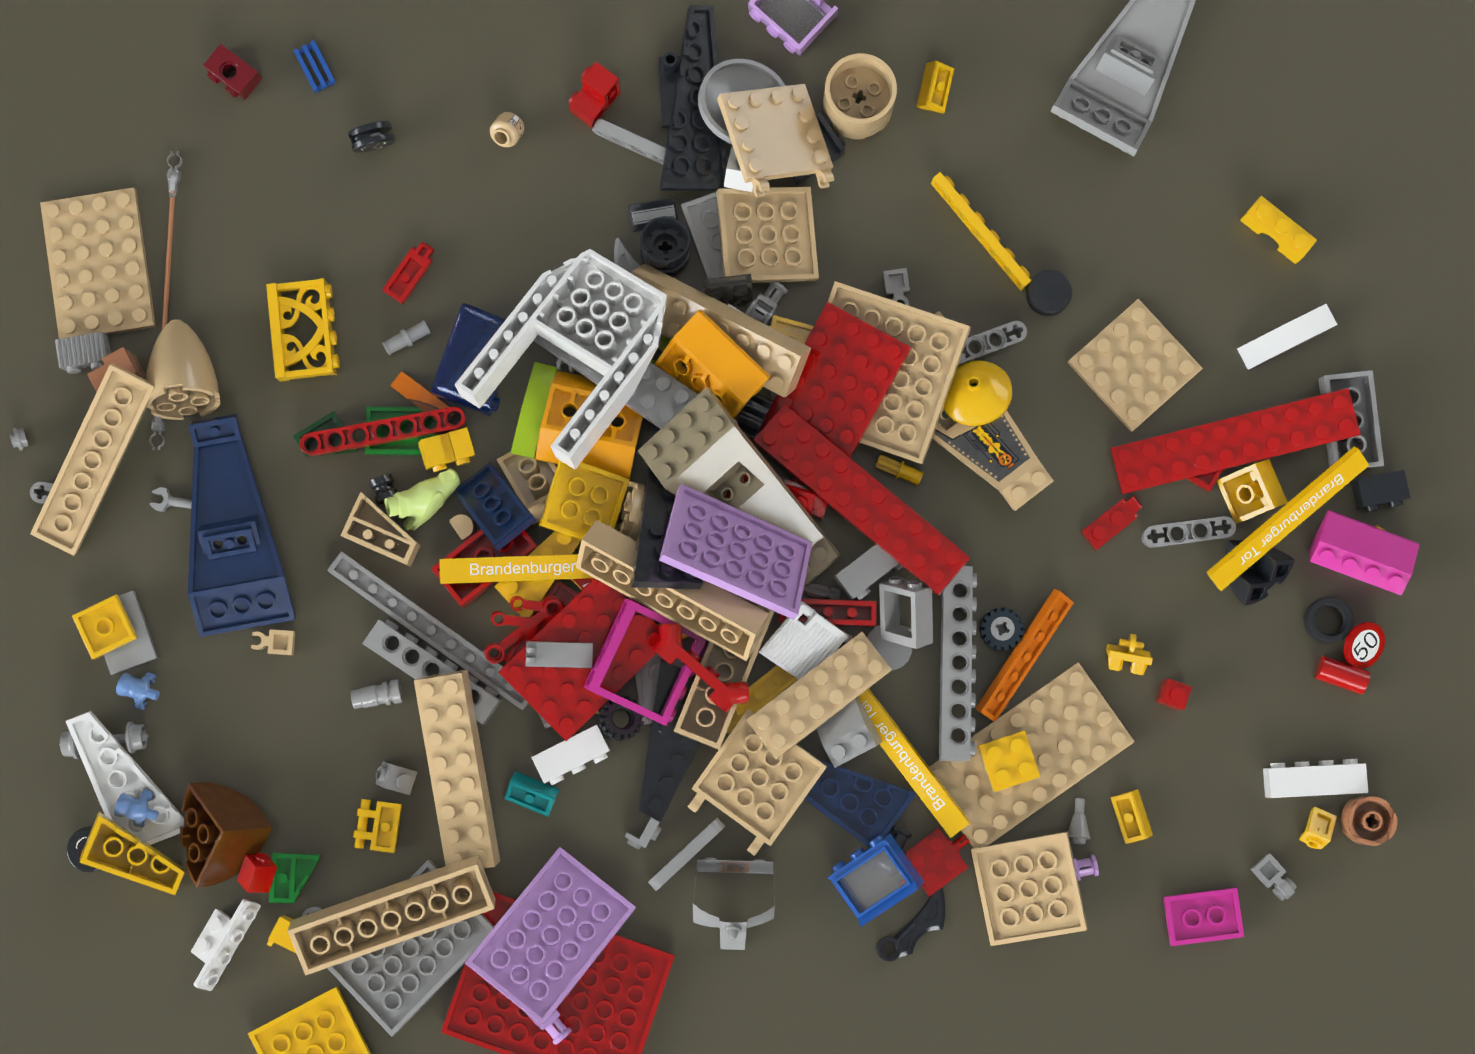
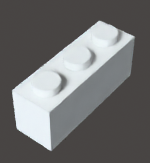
(571, 755)

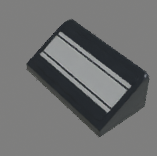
(645, 212)

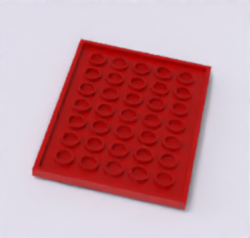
(606, 1008)

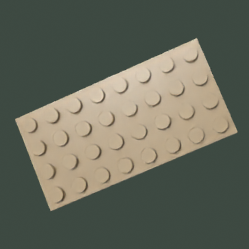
(1069, 737)

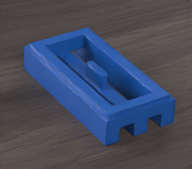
(306, 49)

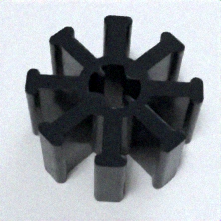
(753, 415)

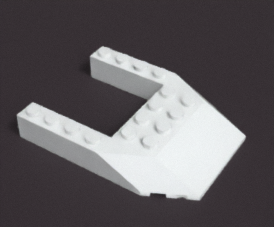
(596, 317)

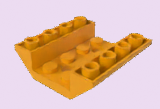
(712, 363)
(615, 447)

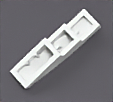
(1287, 336)

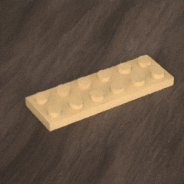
(819, 695)

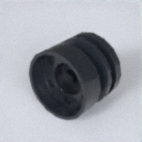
(665, 235)

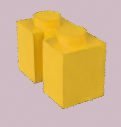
(446, 449)

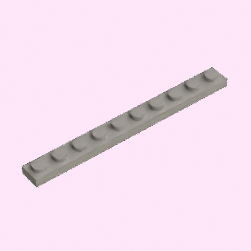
(423, 625)

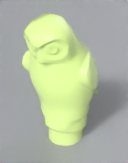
(422, 499)

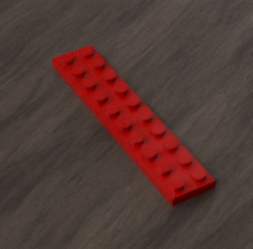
(1235, 441)
(861, 500)

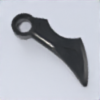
(929, 918)

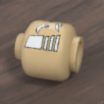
(507, 129)

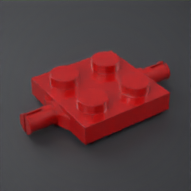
(937, 860)

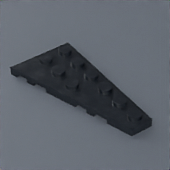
(667, 751)

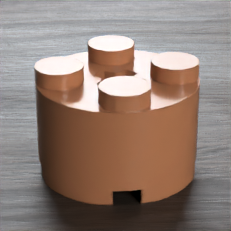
(1354, 820)

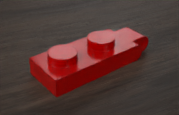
(409, 272)
(1112, 522)

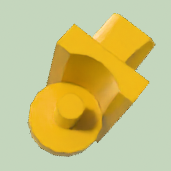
(1131, 652)

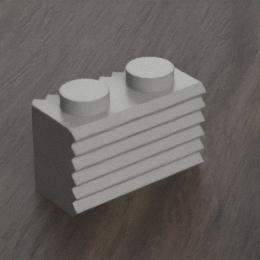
(82, 351)

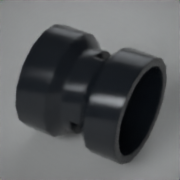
(383, 487)

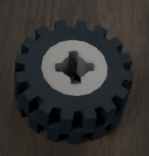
(997, 636)

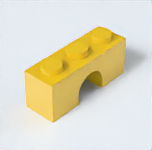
(1292, 239)

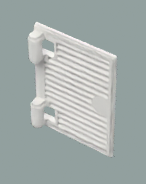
(803, 646)

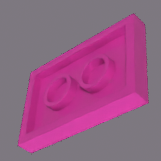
(1203, 916)

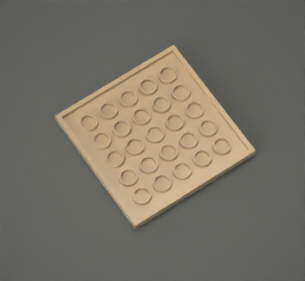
(919, 391)

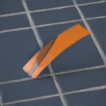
(417, 394)

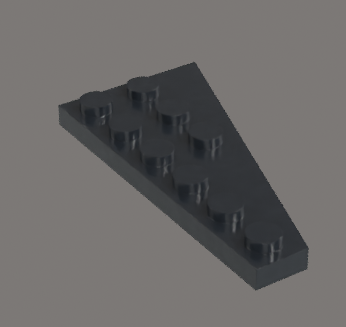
(652, 529)

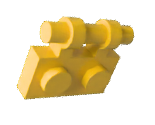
(385, 826)

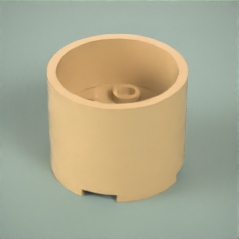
(865, 78)

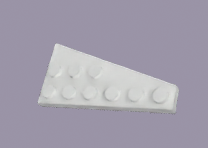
(116, 772)

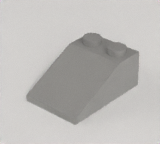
(848, 733)

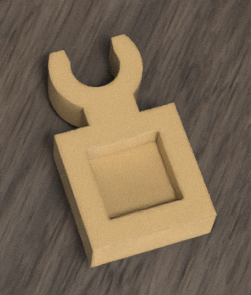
(278, 642)

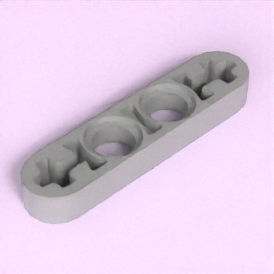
(629, 140)
(986, 347)
(1188, 532)
(686, 854)

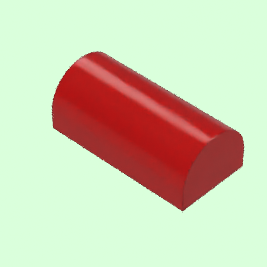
(1342, 675)

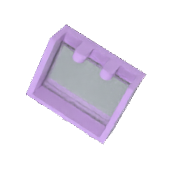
(793, 20)

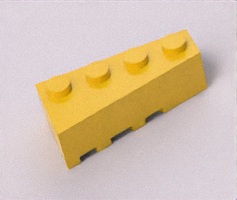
(538, 589)
(128, 856)

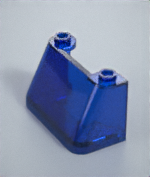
(468, 338)

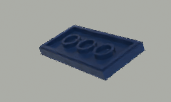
(494, 506)

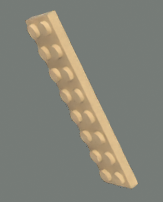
(93, 459)

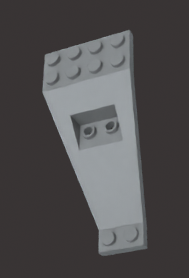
(1126, 73)

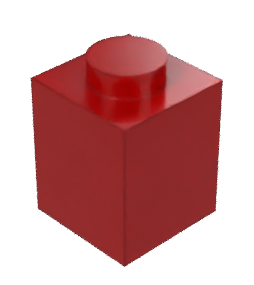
(1173, 694)
(257, 873)

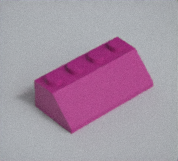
(1364, 552)

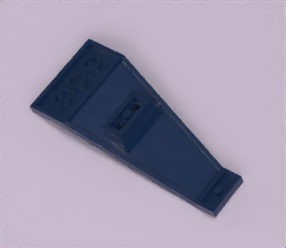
(241, 580)

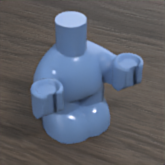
(137, 688)
(136, 808)

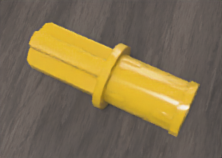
(899, 469)

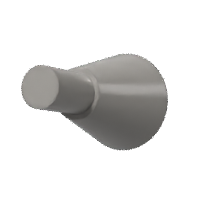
(1078, 828)

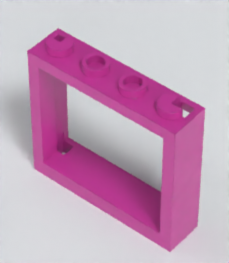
(610, 647)

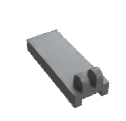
(559, 654)

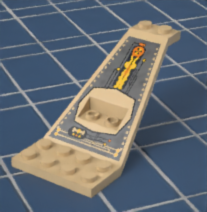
(996, 454)

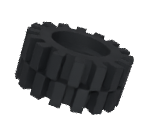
(611, 729)

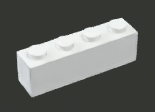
(1315, 780)

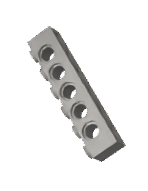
(378, 642)

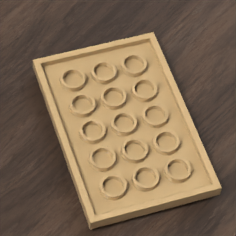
(98, 263)

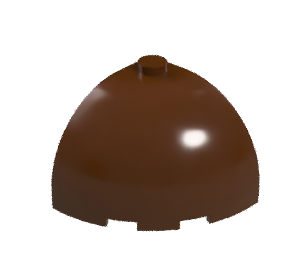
(219, 832)

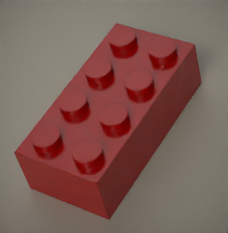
(480, 547)

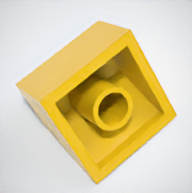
(1252, 491)

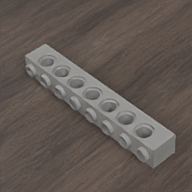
(949, 650)

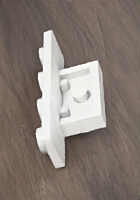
(221, 940)

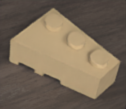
(377, 531)

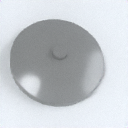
(728, 77)

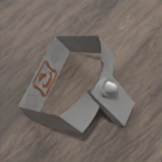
(732, 934)

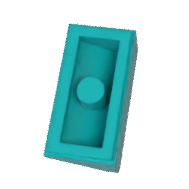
(531, 793)

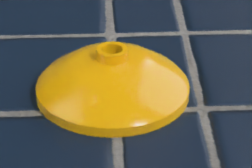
(980, 403)

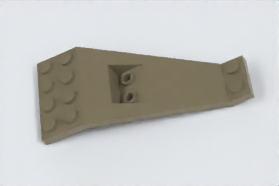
(713, 455)

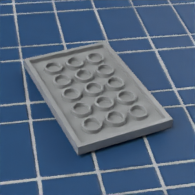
(406, 975)

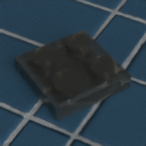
(730, 289)

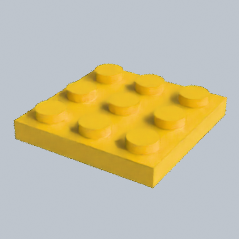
(581, 498)

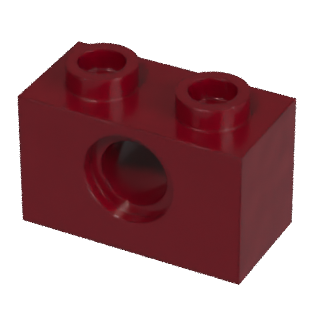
(222, 62)

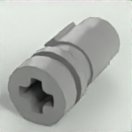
(377, 694)

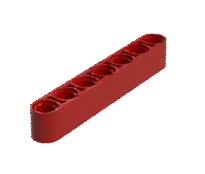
(371, 430)

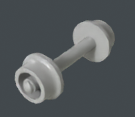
(134, 737)

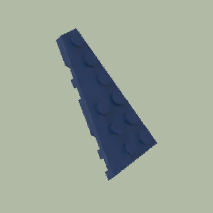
(859, 802)

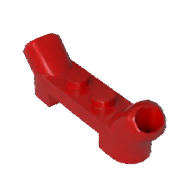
(723, 694)

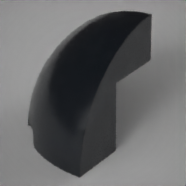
(1261, 576)

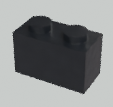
(1380, 489)

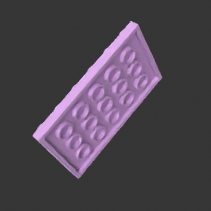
(736, 551)
(550, 936)

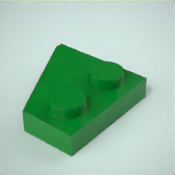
(291, 875)

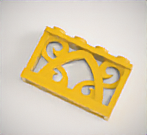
(278, 306)

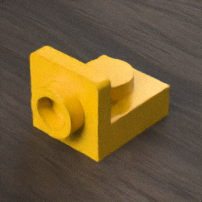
(1318, 828)

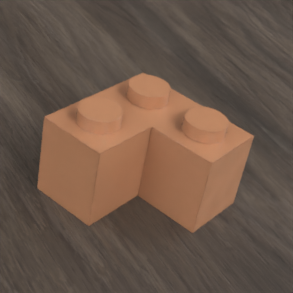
(121, 358)

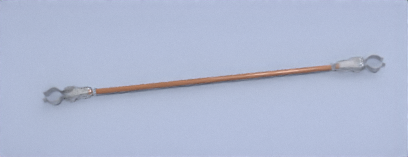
(173, 177)

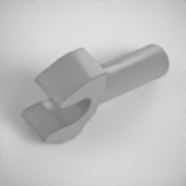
(169, 501)

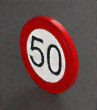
(1364, 645)

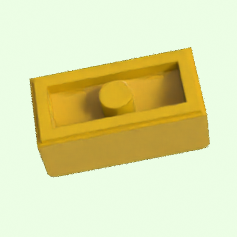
(935, 87)
(1131, 816)

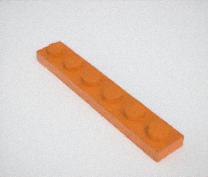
(1024, 655)

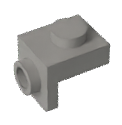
(395, 778)
(650, 833)

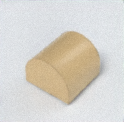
(463, 526)

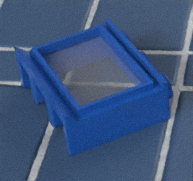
(875, 878)

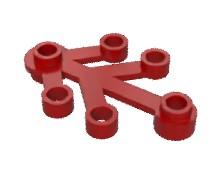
(526, 625)

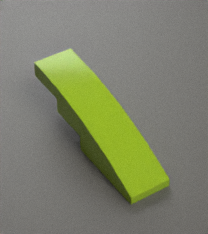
(532, 410)

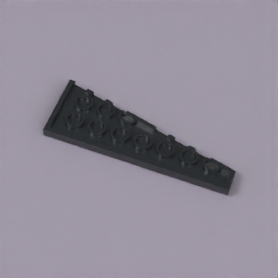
(693, 153)

